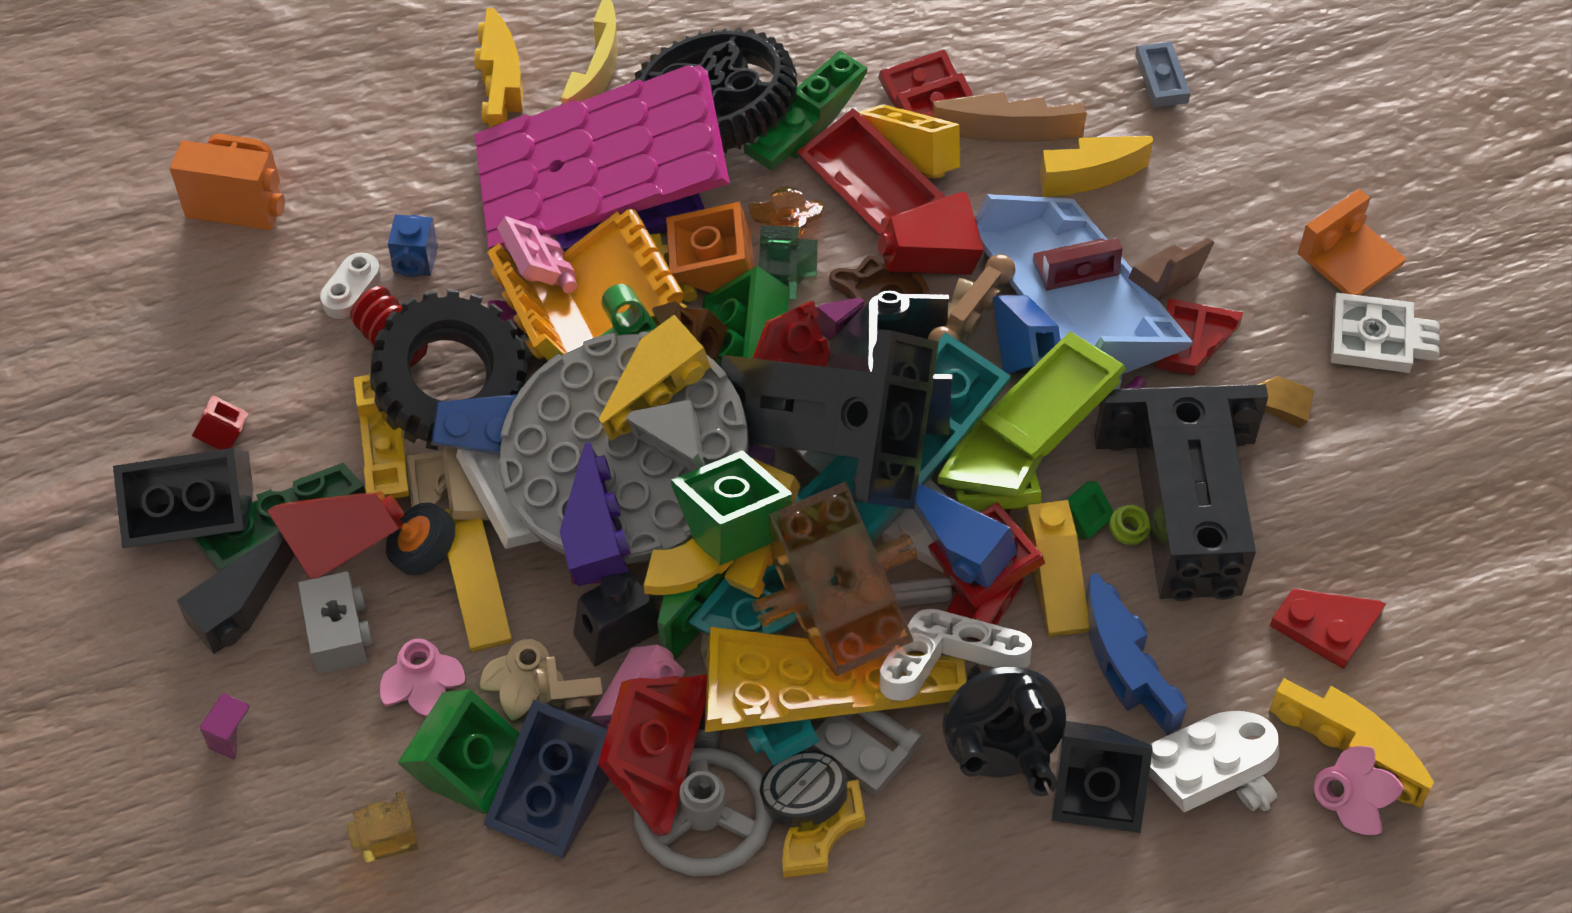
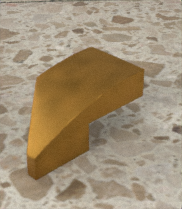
(1288, 401)

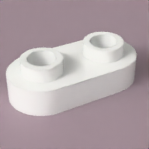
(353, 278)

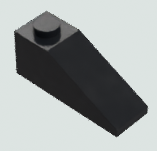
(233, 597)

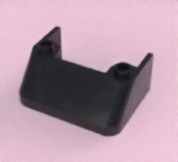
(903, 314)

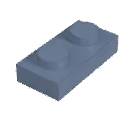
(1162, 74)

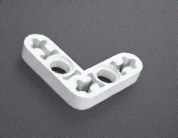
(932, 636)

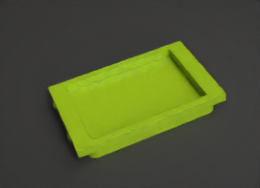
(1054, 396)
(988, 465)

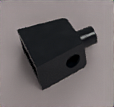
(614, 617)

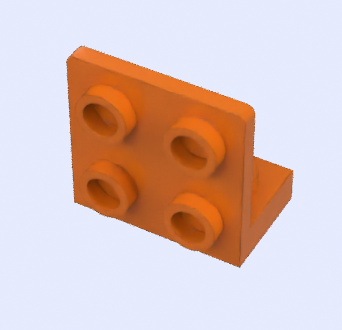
(1347, 248)

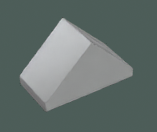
(671, 431)

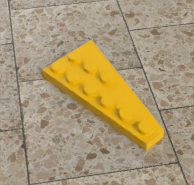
(784, 679)

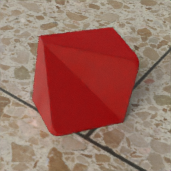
(219, 424)

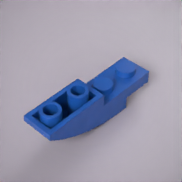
(1118, 646)

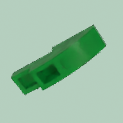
(816, 106)

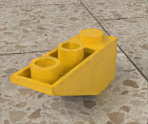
(657, 370)

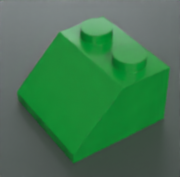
(730, 505)
(461, 750)

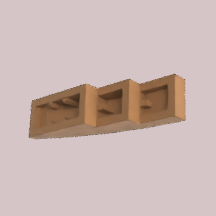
(996, 119)

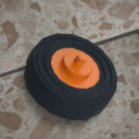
(422, 539)

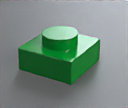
(1089, 509)

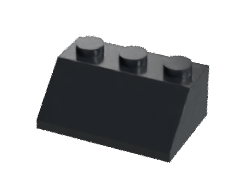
(183, 496)

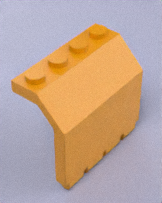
(607, 256)

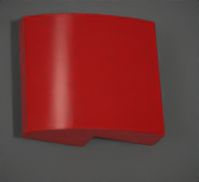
(923, 81)

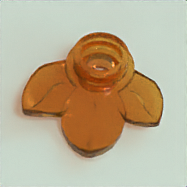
(786, 209)

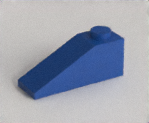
(968, 539)

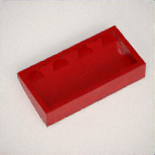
(867, 171)

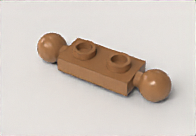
(967, 313)

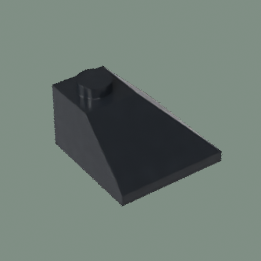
(1101, 778)

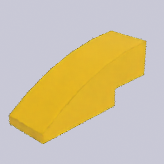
(1093, 164)

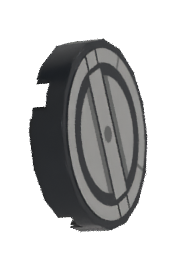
(804, 789)

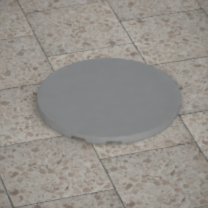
(561, 413)

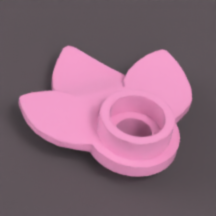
(422, 682)
(1363, 793)

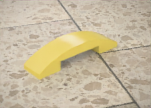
(603, 62)

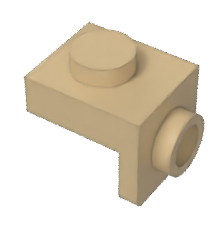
(573, 693)

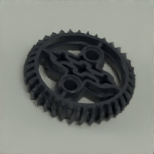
(741, 100)

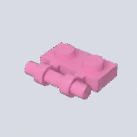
(537, 255)

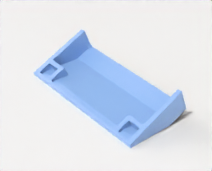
(1105, 312)

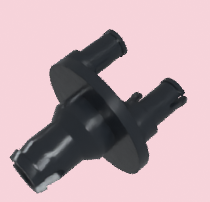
(1006, 725)

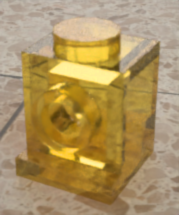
(383, 829)

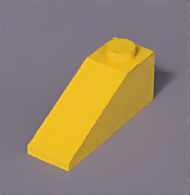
(923, 140)
(1061, 577)

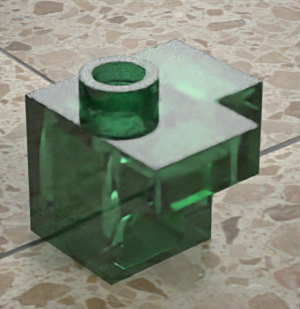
(787, 256)

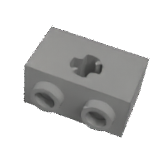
(333, 622)

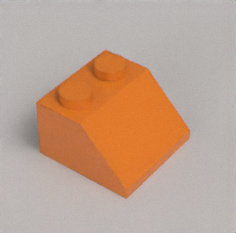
(709, 246)

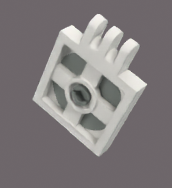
(1380, 333)

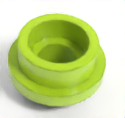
(1136, 517)

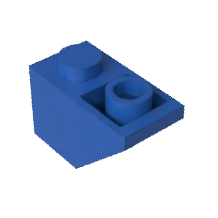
(1023, 332)

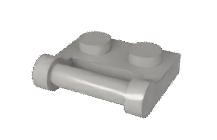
(863, 755)

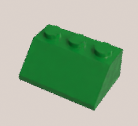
(745, 307)

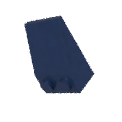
(550, 779)

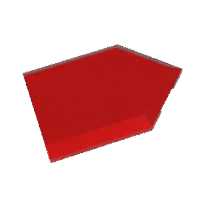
(794, 338)

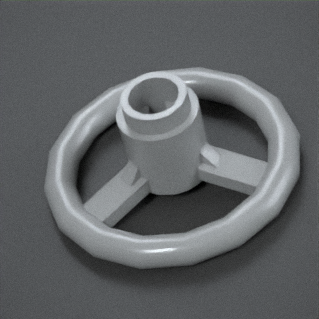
(704, 809)

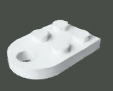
(1213, 757)

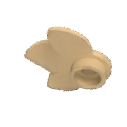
(514, 678)

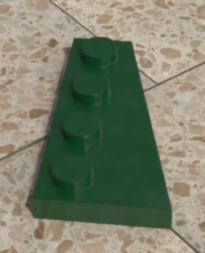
(228, 547)

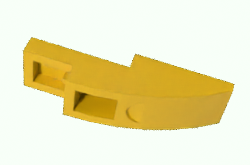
(499, 69)
(1346, 723)

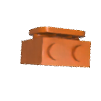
(228, 181)

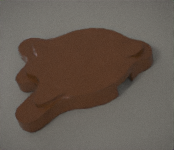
(873, 278)

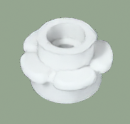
(1257, 794)

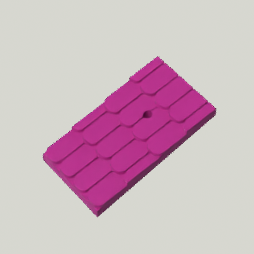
(603, 155)

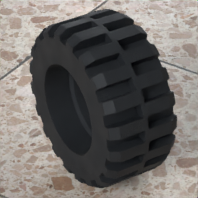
(438, 320)

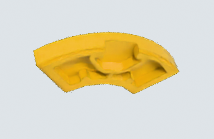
(680, 569)
(809, 846)

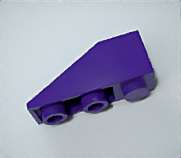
(589, 526)

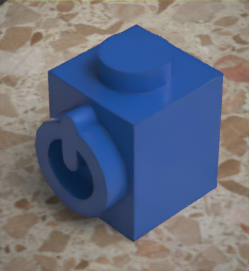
(412, 245)

